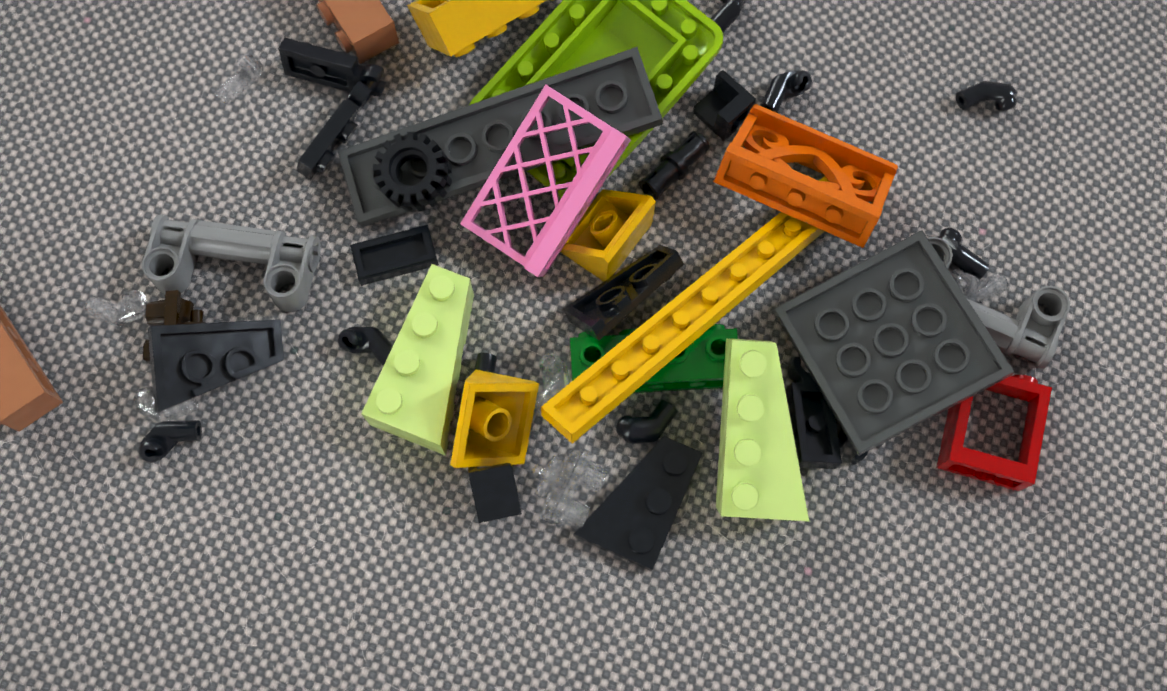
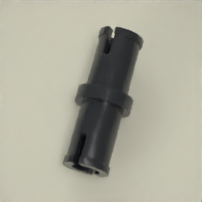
(674, 165)

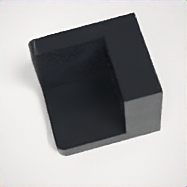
(724, 106)
(494, 492)

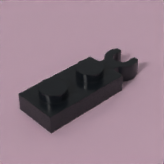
(328, 67)
(338, 127)
(811, 421)

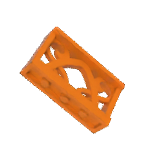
(832, 206)

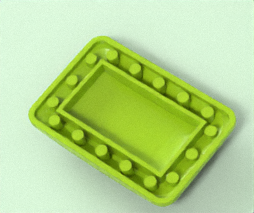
(670, 35)

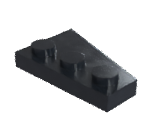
(620, 294)
(208, 355)
(644, 505)

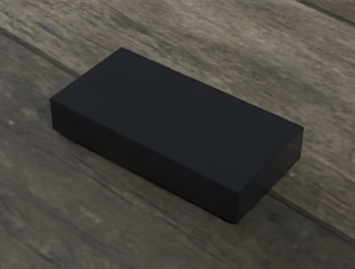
(394, 255)

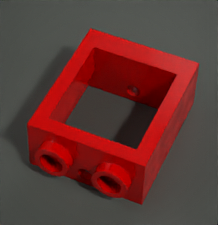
(988, 467)

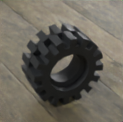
(399, 153)

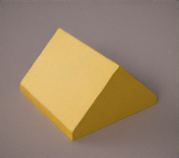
(609, 231)
(494, 420)

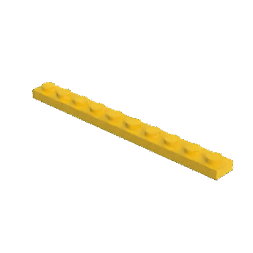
(676, 326)

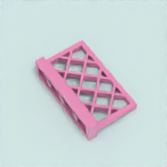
(574, 201)

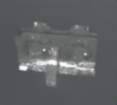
(577, 471)

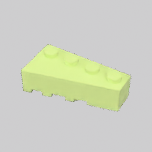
(424, 365)
(757, 443)

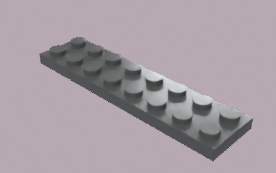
(479, 133)

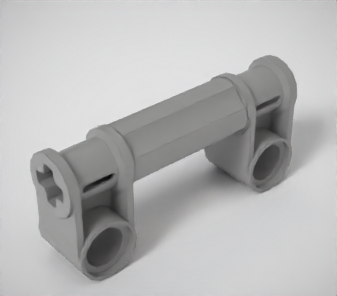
(180, 242)
(1031, 332)

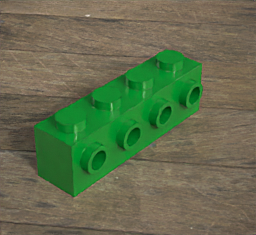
(693, 369)

